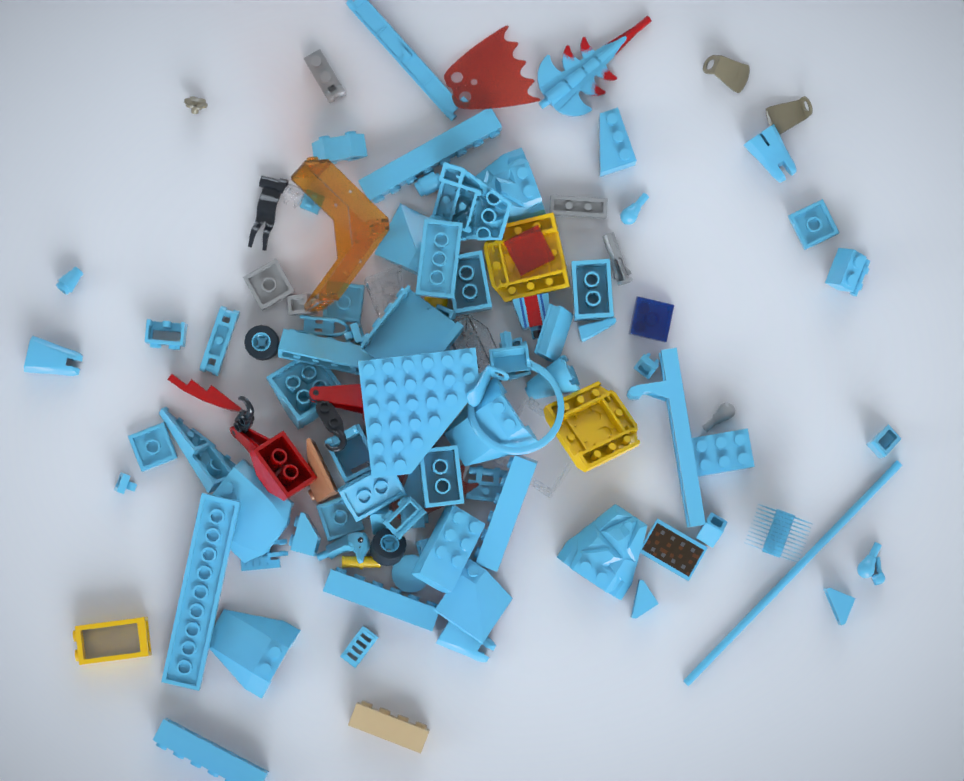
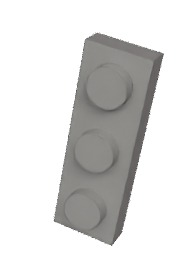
(578, 206)

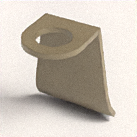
(730, 72)
(788, 114)

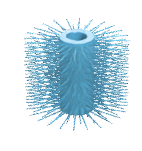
(778, 532)

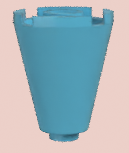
(564, 375)

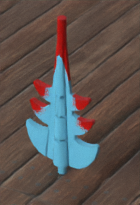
(563, 87)

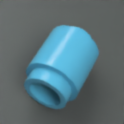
(428, 184)

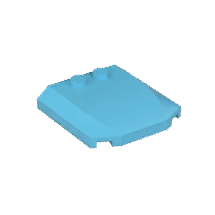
(260, 515)

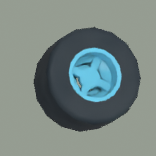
(262, 336)
(384, 541)

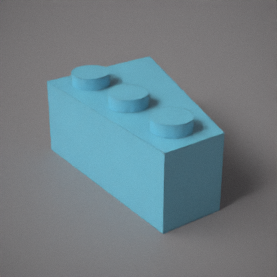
(614, 144)

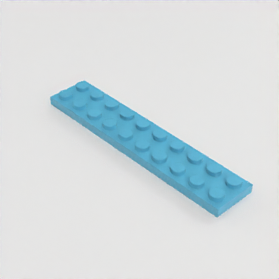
(201, 591)

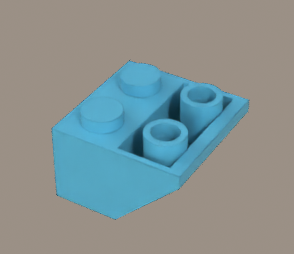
(306, 536)

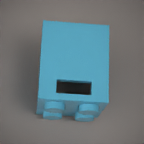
(353, 455)

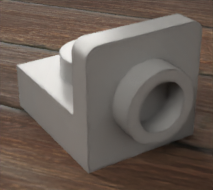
(296, 304)

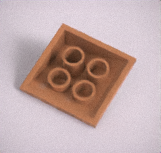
(324, 485)

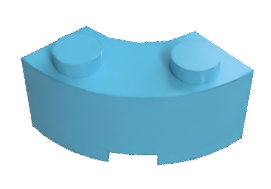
(345, 147)

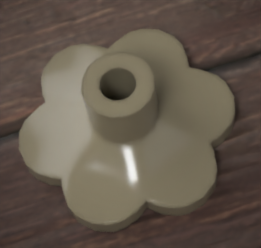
(195, 104)

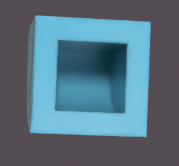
(712, 530)

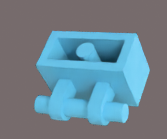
(848, 271)

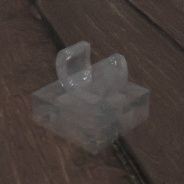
(294, 193)

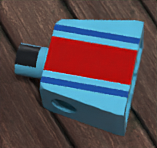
(532, 312)

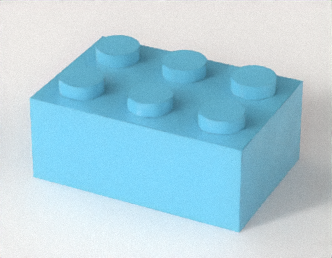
(472, 286)
(592, 290)
(723, 452)
(441, 477)

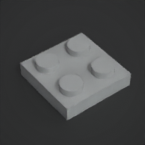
(269, 284)

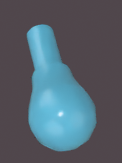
(630, 214)
(867, 566)

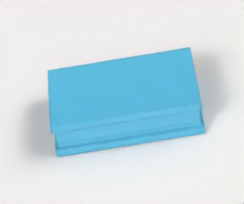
(553, 333)

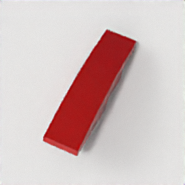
(211, 396)

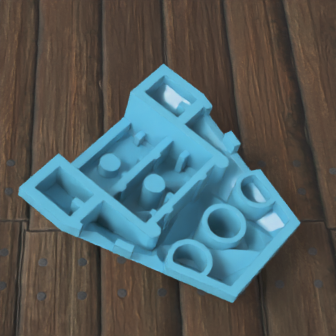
(515, 181)
(471, 202)
(607, 550)

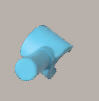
(878, 578)

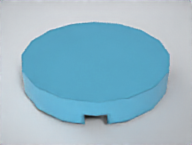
(402, 575)

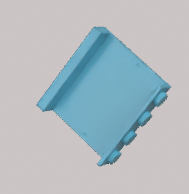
(410, 328)

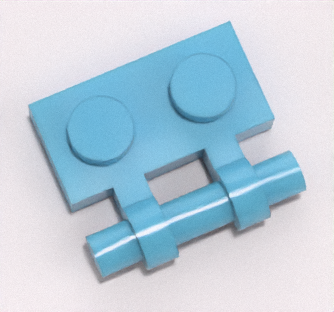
(485, 490)

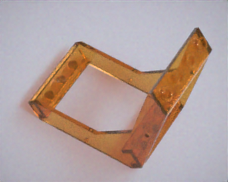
(357, 226)

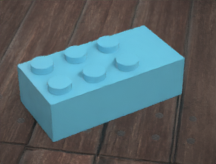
(448, 549)

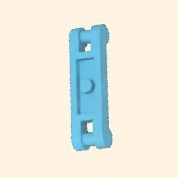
(219, 340)

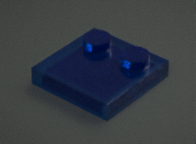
(651, 319)

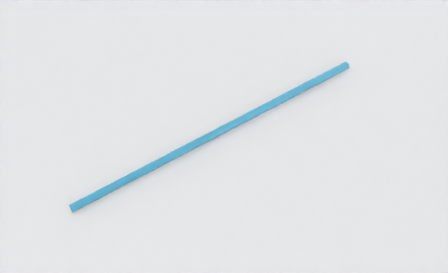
(792, 573)

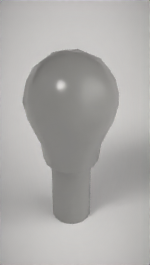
(724, 412)

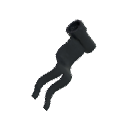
(266, 207)

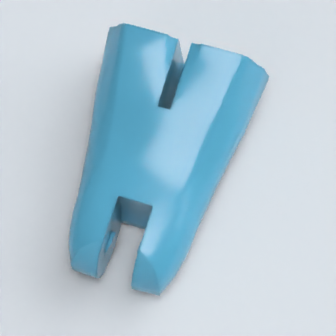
(771, 153)
(50, 358)
(461, 642)

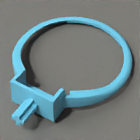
(516, 359)

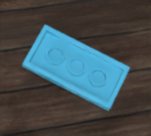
(439, 259)

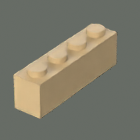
(389, 727)

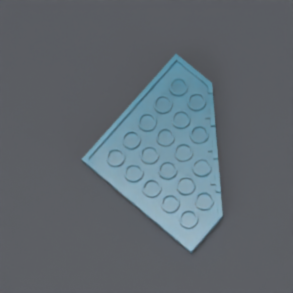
(412, 404)

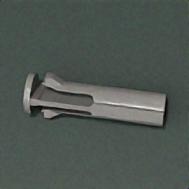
(615, 254)

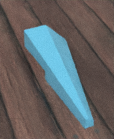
(201, 453)

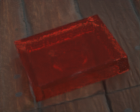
(529, 250)

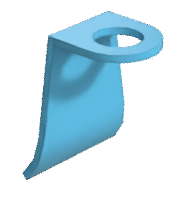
(476, 395)

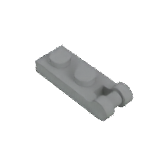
(324, 75)

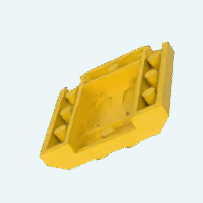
(544, 279)
(594, 426)

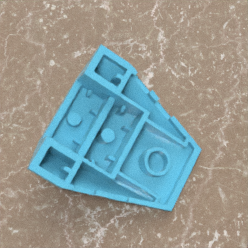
(496, 420)
(251, 647)

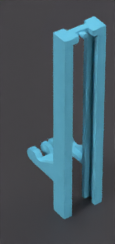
(672, 392)

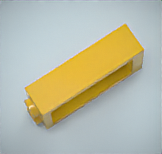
(144, 640)

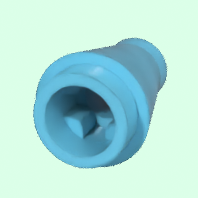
(69, 280)

